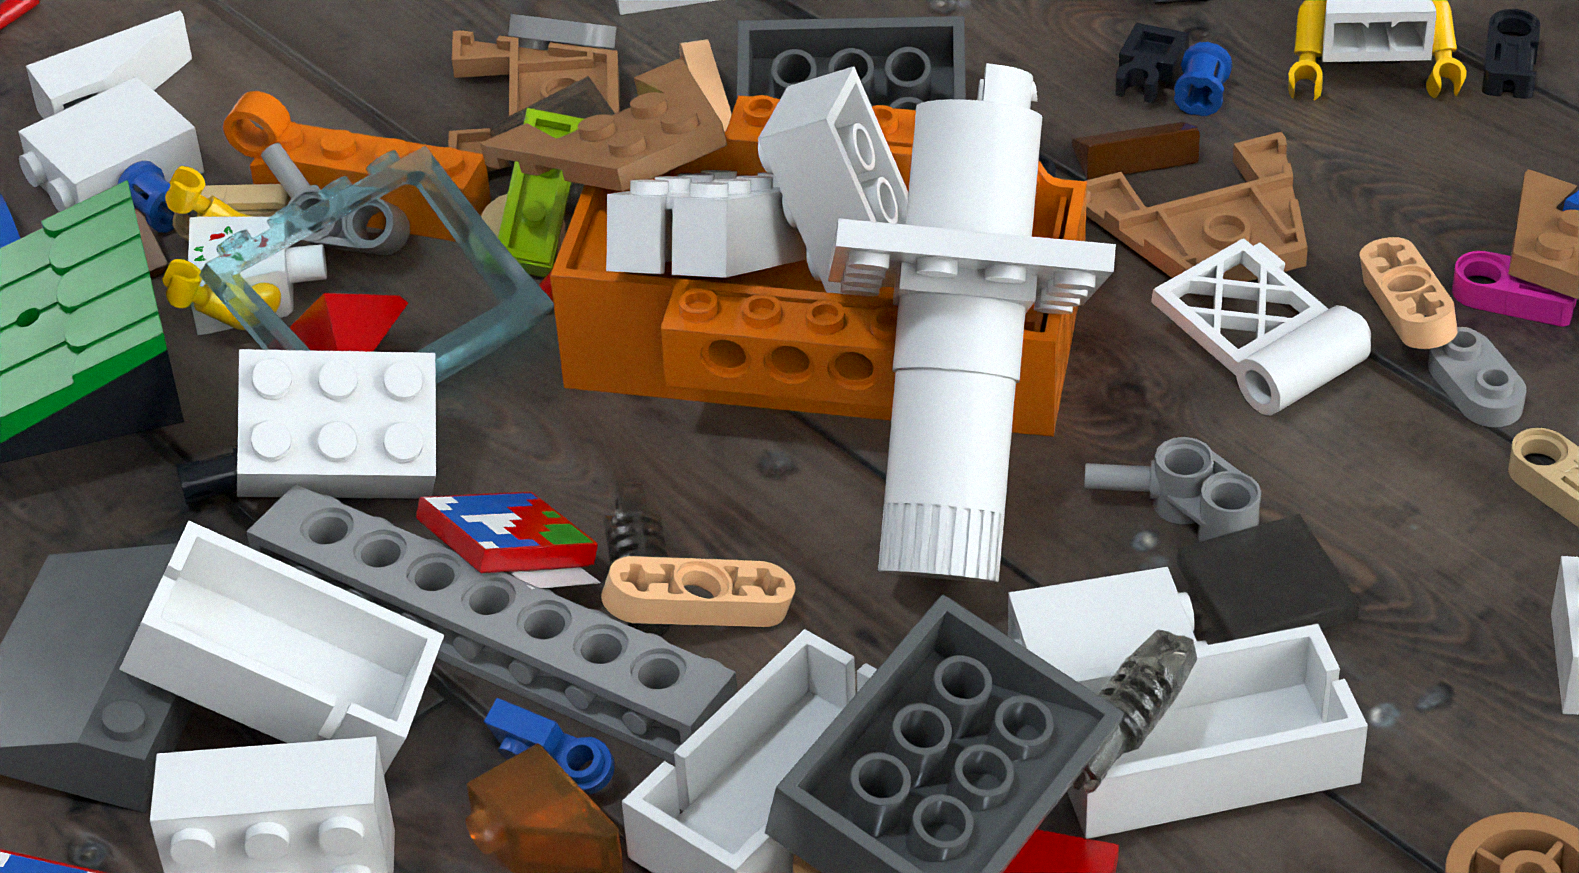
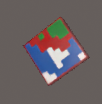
(506, 532)

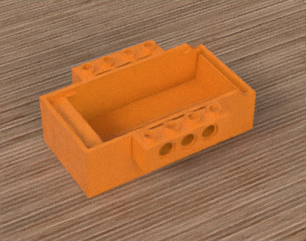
(773, 331)

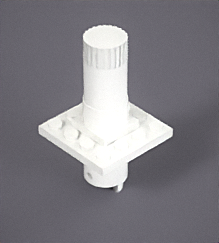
(962, 293)

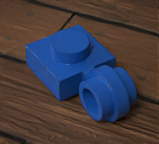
(521, 729)

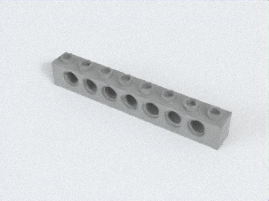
(501, 628)

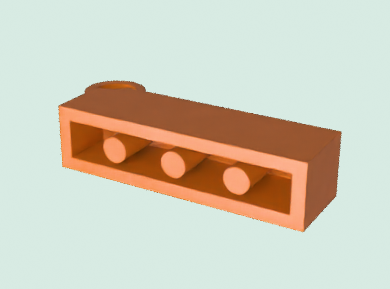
(331, 154)

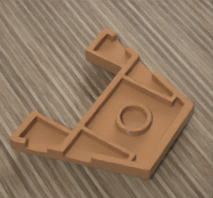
(531, 73)
(659, 132)
(1198, 226)
(1546, 236)

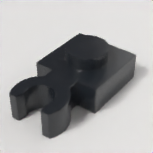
(1150, 56)

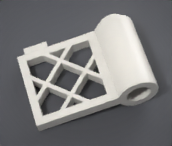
(1288, 353)

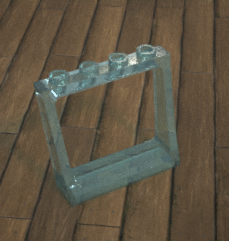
(520, 297)

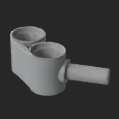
(350, 231)
(1187, 487)

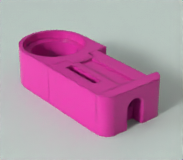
(1508, 294)

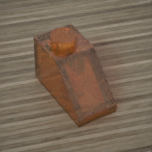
(540, 819)

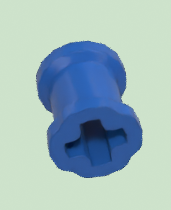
(1206, 89)
(152, 198)

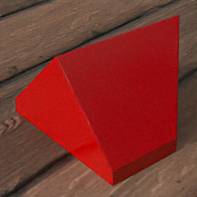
(348, 321)

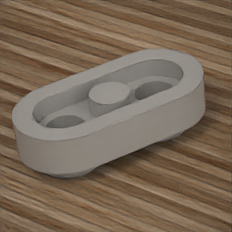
(539, 32)
(1478, 379)

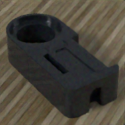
(1511, 58)

